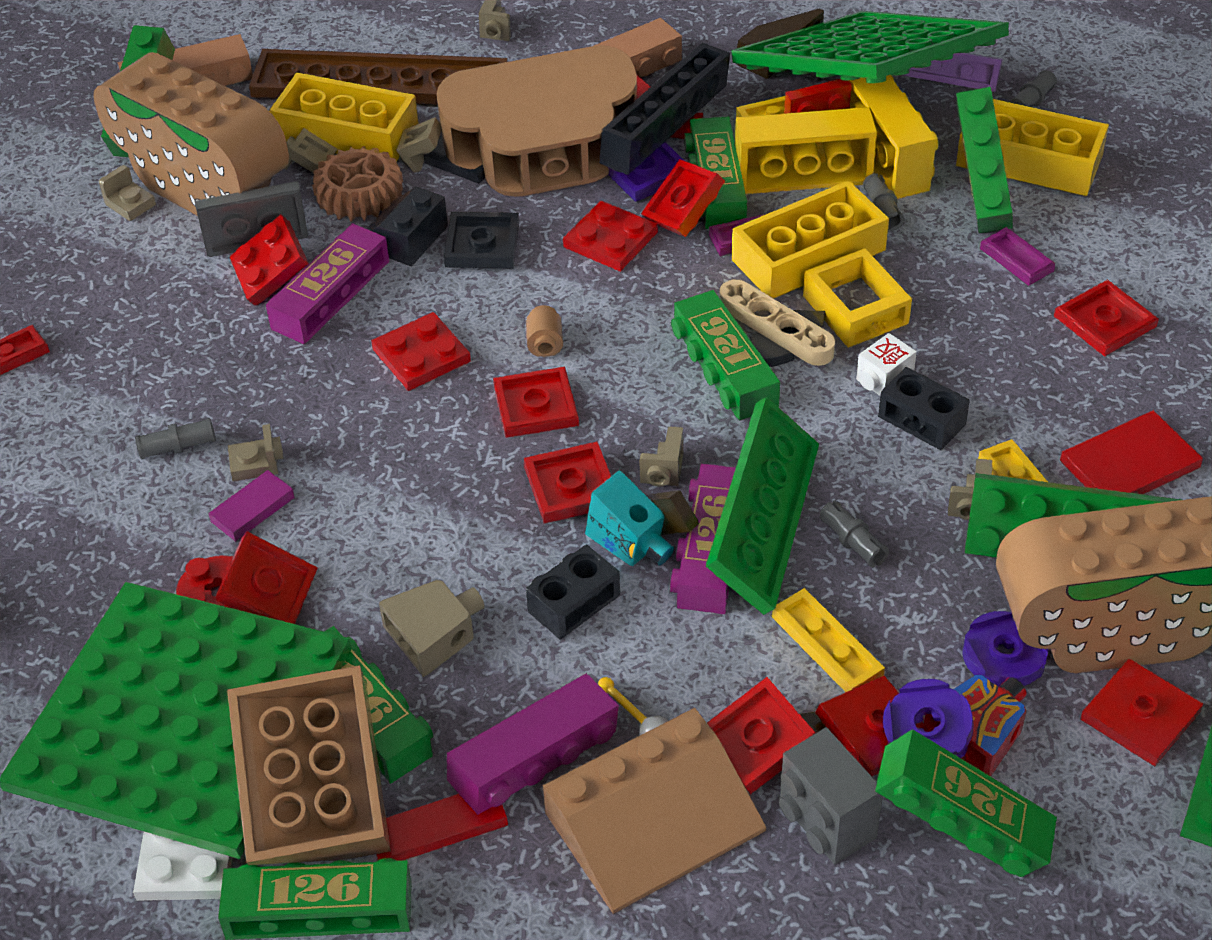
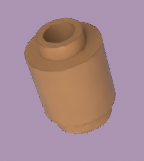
(544, 331)

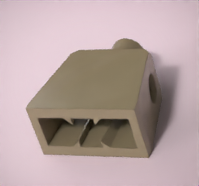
(430, 622)

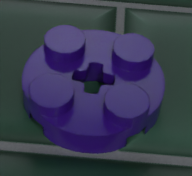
(981, 651)
(933, 698)

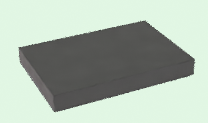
(238, 217)

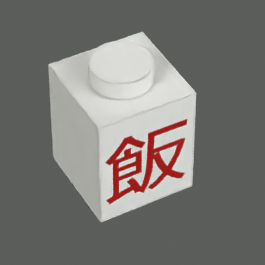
(883, 362)

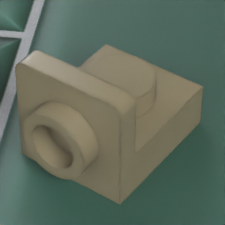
(494, 21)
(417, 142)
(308, 150)
(124, 195)
(255, 457)
(666, 465)
(961, 497)

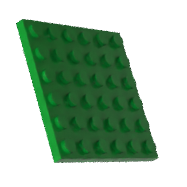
(870, 45)
(146, 715)

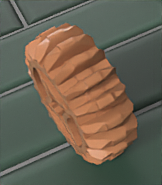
(357, 183)

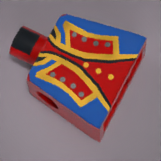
(996, 719)

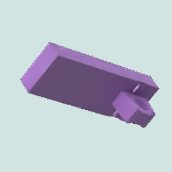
(962, 70)

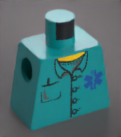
(627, 522)

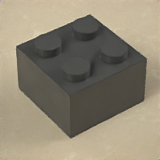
(829, 796)

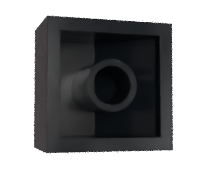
(411, 224)

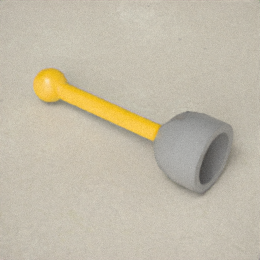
(647, 723)

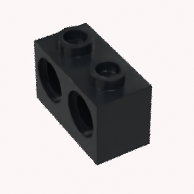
(923, 408)
(573, 591)

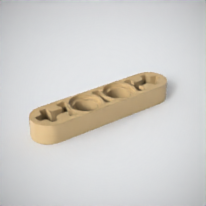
(809, 344)

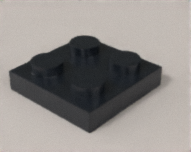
(481, 240)

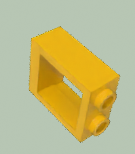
(856, 325)

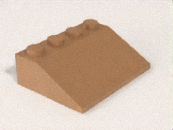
(308, 769)
(652, 810)

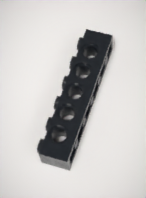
(664, 108)

